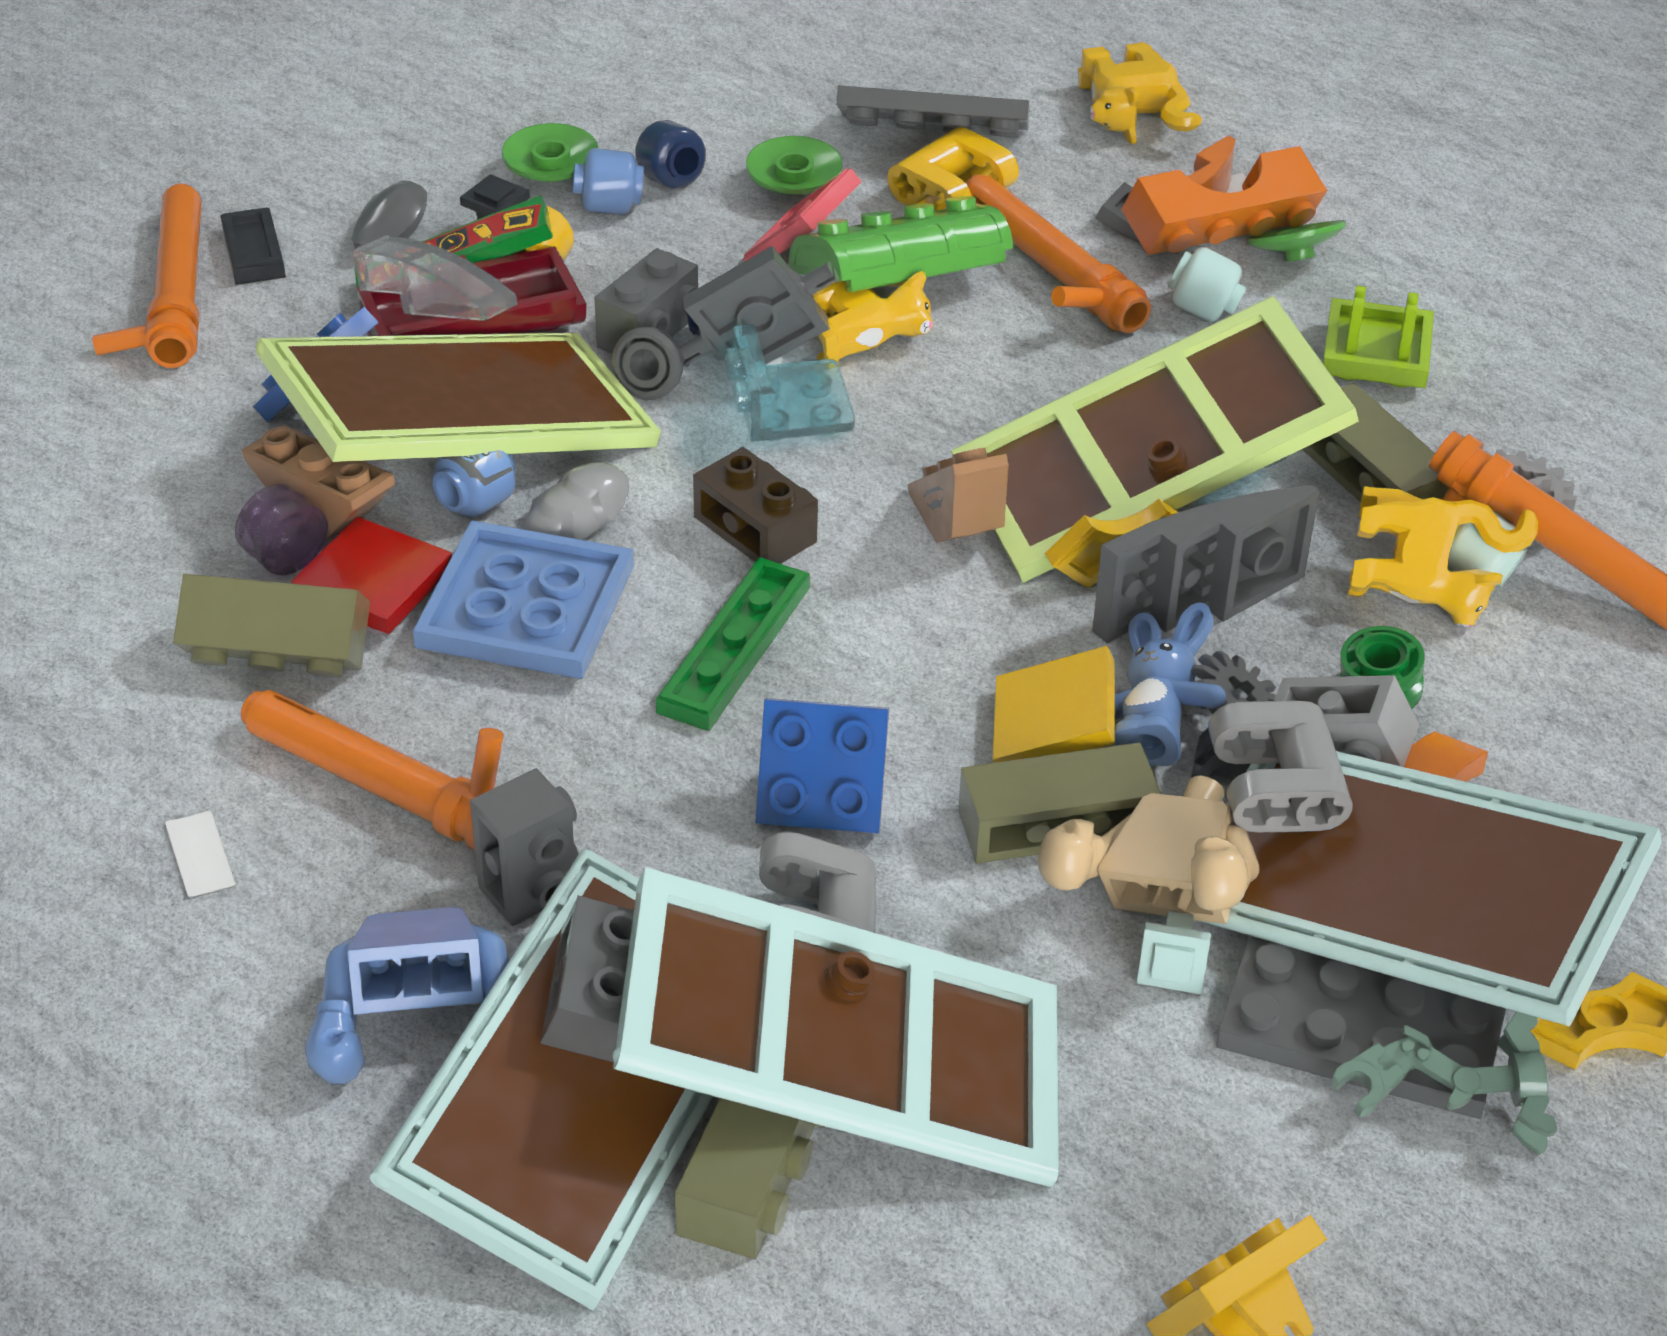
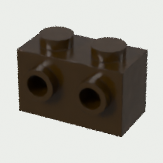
(755, 507)

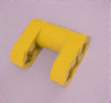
(945, 167)

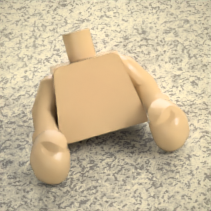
(1160, 858)

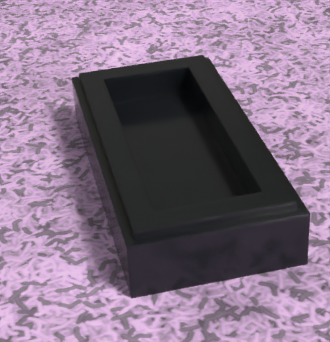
(252, 246)

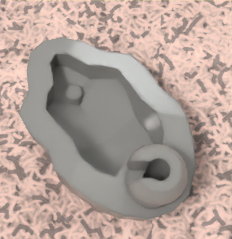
(579, 502)

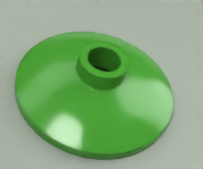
(547, 151)
(793, 164)
(1297, 241)

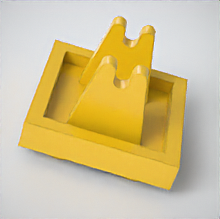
(1245, 1288)

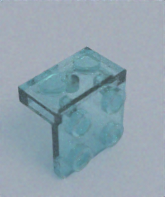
(786, 397)

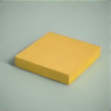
(1055, 707)

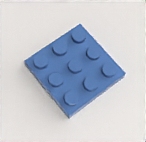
(524, 599)

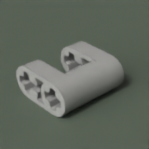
(1307, 760)
(841, 890)

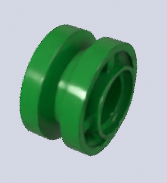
(1386, 653)

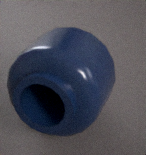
(670, 153)

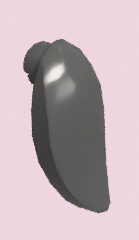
(392, 213)

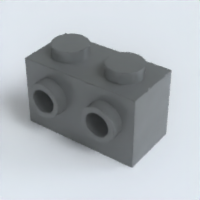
(645, 297)
(523, 843)
(588, 979)

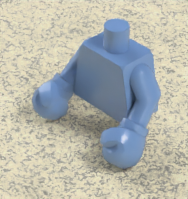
(394, 966)

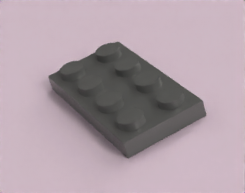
(915, 108)
(1326, 1012)

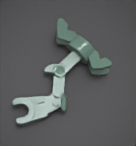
(1523, 1077)

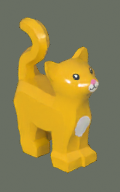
(1135, 86)
(864, 320)
(1422, 550)

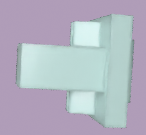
(1174, 954)

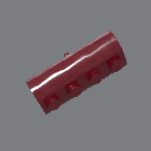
(543, 292)

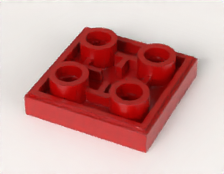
(381, 565)

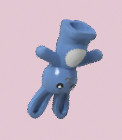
(1162, 683)

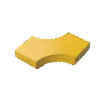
(1080, 547)
(1610, 1018)

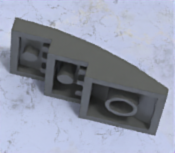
(1209, 554)

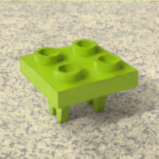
(1379, 341)

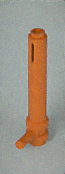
(1086, 280)
(172, 315)
(1492, 481)
(376, 765)

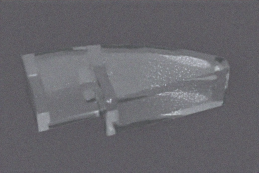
(430, 280)

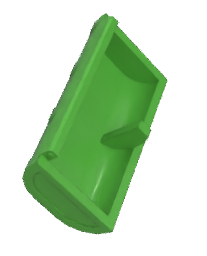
(893, 250)

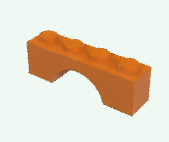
(1177, 213)

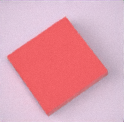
(805, 215)

